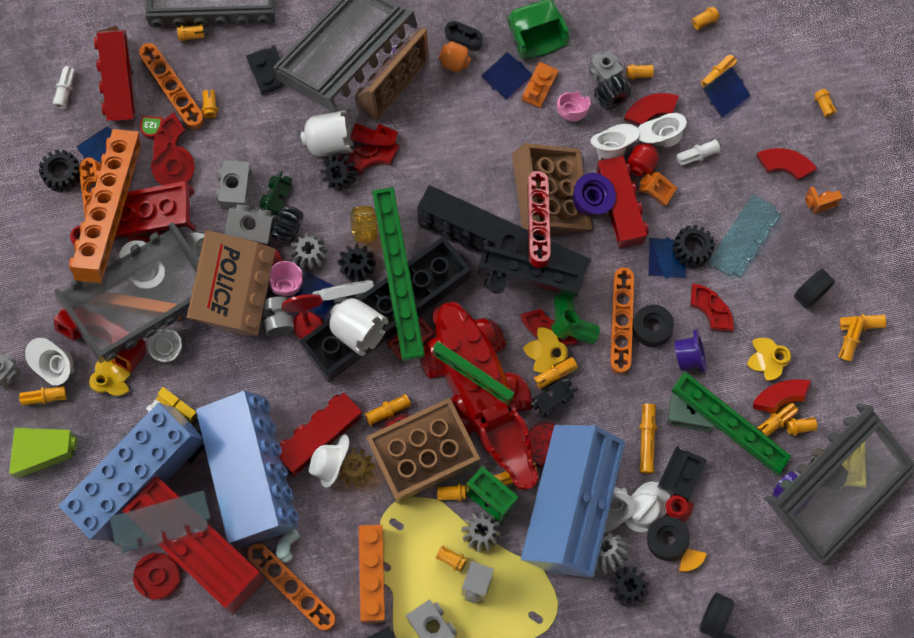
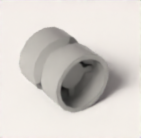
(277, 320)

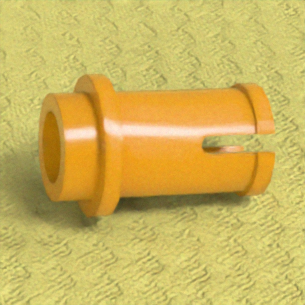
(705, 18)
(188, 33)
(639, 71)
(825, 102)
(209, 104)
(800, 426)
(451, 492)
(451, 558)

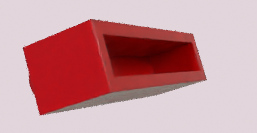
(115, 75)
(626, 211)
(321, 430)

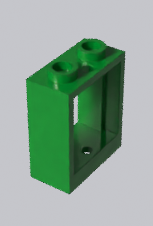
(488, 489)

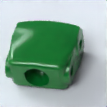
(538, 29)

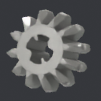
(300, 249)
(477, 538)
(612, 553)

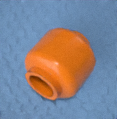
(454, 57)

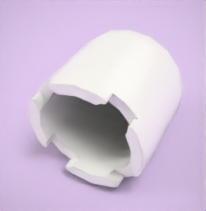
(328, 134)
(357, 325)

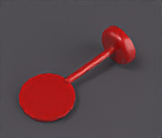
(305, 321)

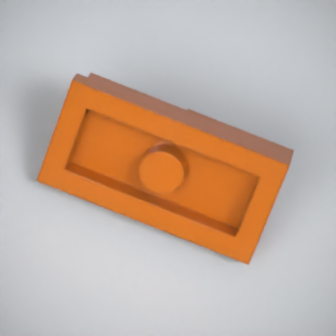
(539, 85)

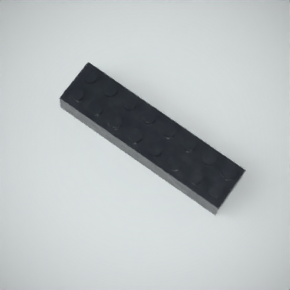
(478, 227)
(433, 276)

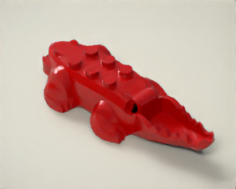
(505, 432)

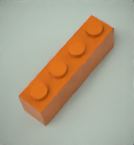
(371, 574)

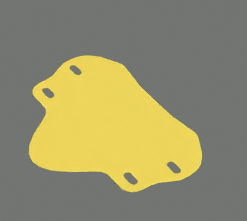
(419, 576)

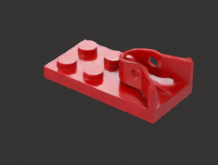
(155, 209)

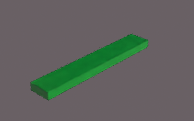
(731, 423)

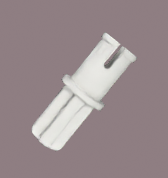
(64, 88)
(698, 152)

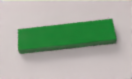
(473, 373)

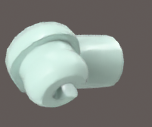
(283, 546)

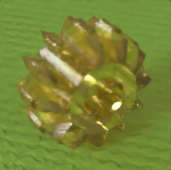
(363, 224)
(361, 471)

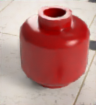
(643, 159)

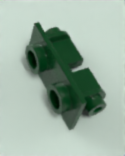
(277, 186)

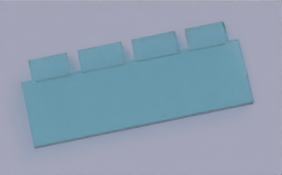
(740, 238)
(165, 517)

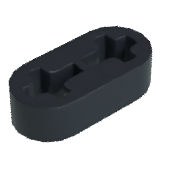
(464, 35)

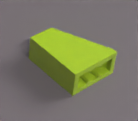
(40, 449)

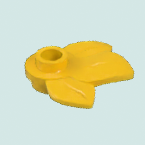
(542, 350)
(765, 358)
(113, 376)

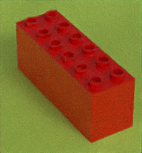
(205, 555)

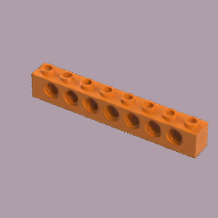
(106, 206)

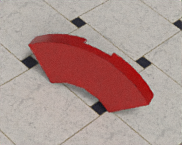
(650, 107)
(168, 132)
(371, 155)
(786, 160)
(713, 307)
(537, 319)
(781, 393)

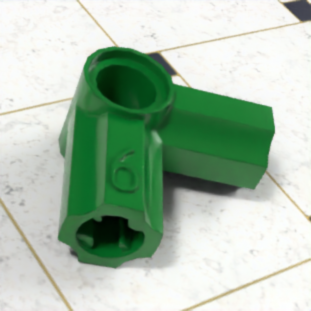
(569, 323)

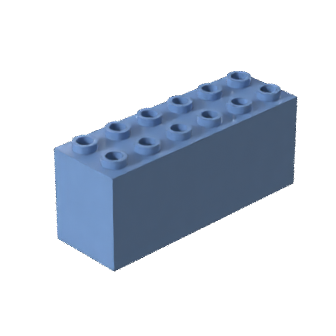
(151, 449)
(247, 468)
(573, 500)

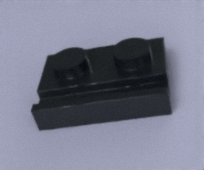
(262, 66)
(682, 473)

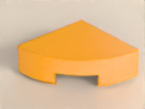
(691, 560)

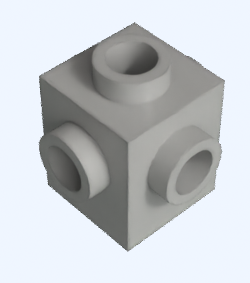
(604, 66)
(8, 370)

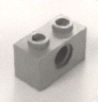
(230, 173)
(238, 227)
(477, 582)
(426, 613)

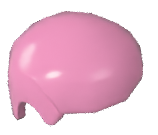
(573, 106)
(285, 278)

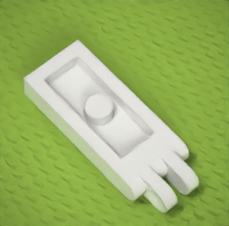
(340, 292)

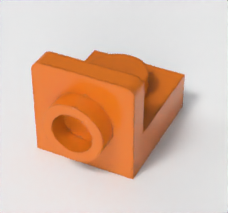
(657, 187)
(822, 202)

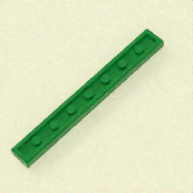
(398, 274)

